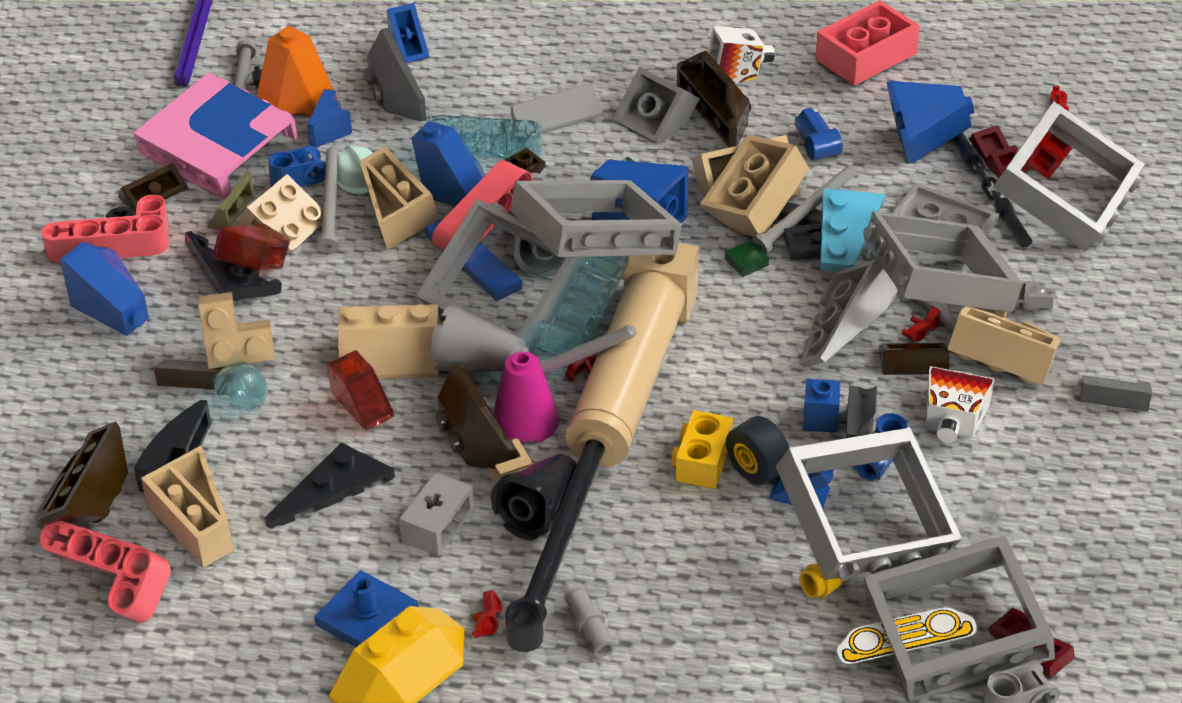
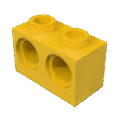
(702, 449)

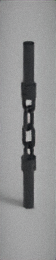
(1002, 205)

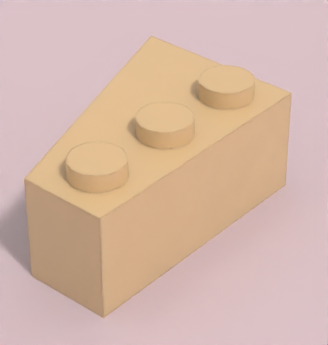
(398, 197)
(1004, 344)
(190, 506)

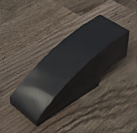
(175, 439)

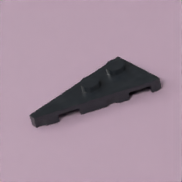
(229, 277)
(336, 477)

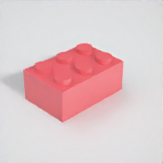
(867, 42)

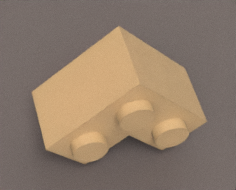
(232, 342)

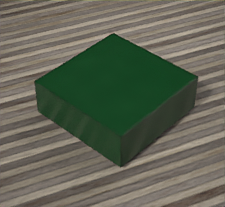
(746, 258)

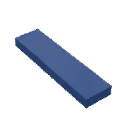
(487, 270)

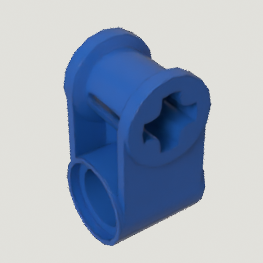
(297, 165)

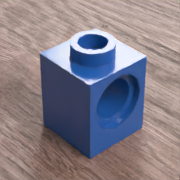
(821, 405)

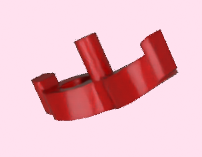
(1059, 97)
(921, 327)
(578, 366)
(486, 620)

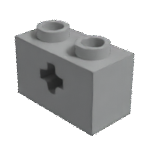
(436, 513)

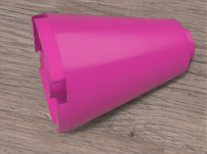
(525, 400)

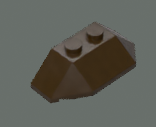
(720, 98)
(471, 423)
(88, 480)

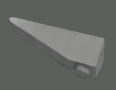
(851, 303)

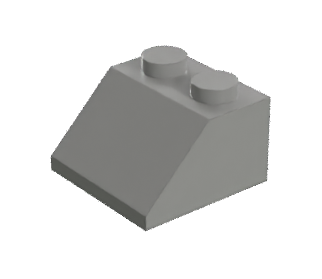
(655, 106)

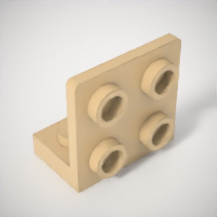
(286, 210)

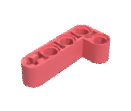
(493, 187)
(127, 235)
(137, 570)

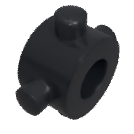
(256, 75)

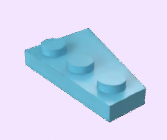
(843, 226)

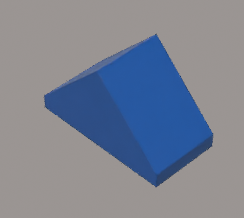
(407, 32)

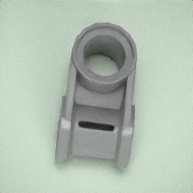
(1020, 685)

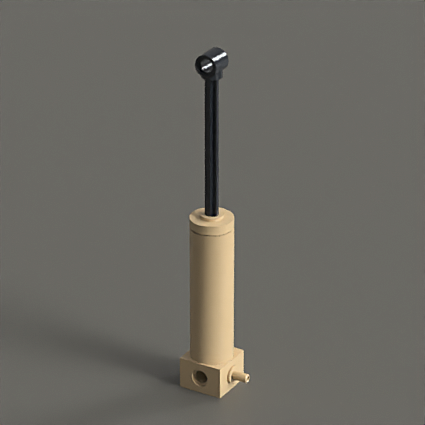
(604, 423)

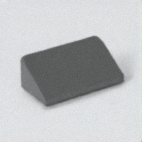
(1115, 393)

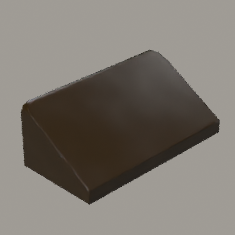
(163, 182)
(912, 357)
(185, 374)

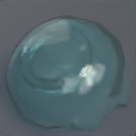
(243, 384)

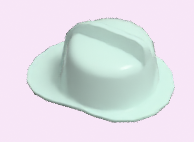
(350, 173)

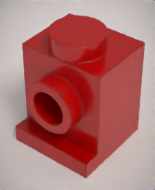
(1048, 155)

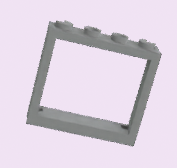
(1051, 208)
(647, 233)
(462, 246)
(990, 285)
(916, 476)
(971, 663)

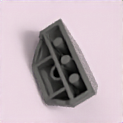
(393, 80)

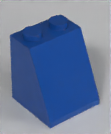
(662, 182)

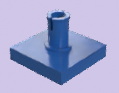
(362, 608)

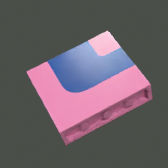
(212, 132)

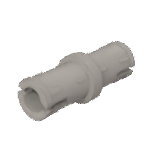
(590, 621)

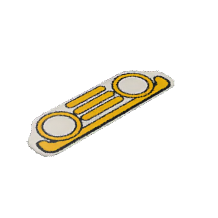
(915, 631)

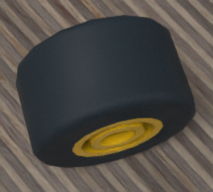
(756, 449)

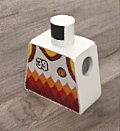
(739, 52)
(956, 402)

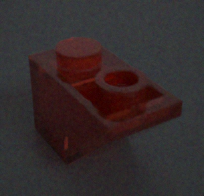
(251, 246)
(359, 390)

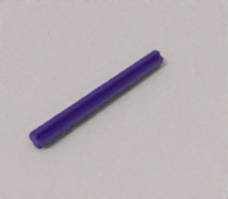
(191, 42)

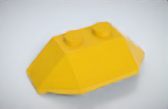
(402, 659)

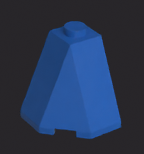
(928, 115)
(445, 163)
(103, 288)

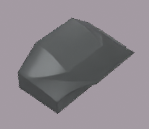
(860, 411)

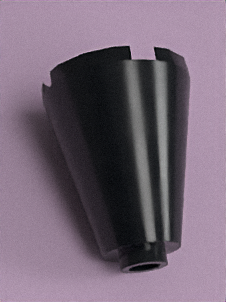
(533, 496)

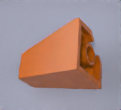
(292, 73)

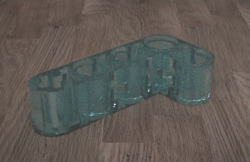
(494, 135)
(582, 306)

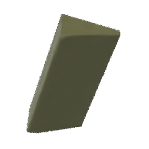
(233, 204)

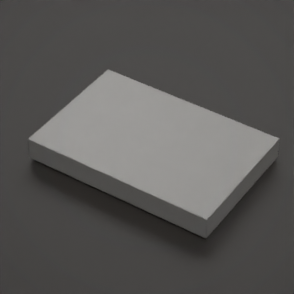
(935, 205)

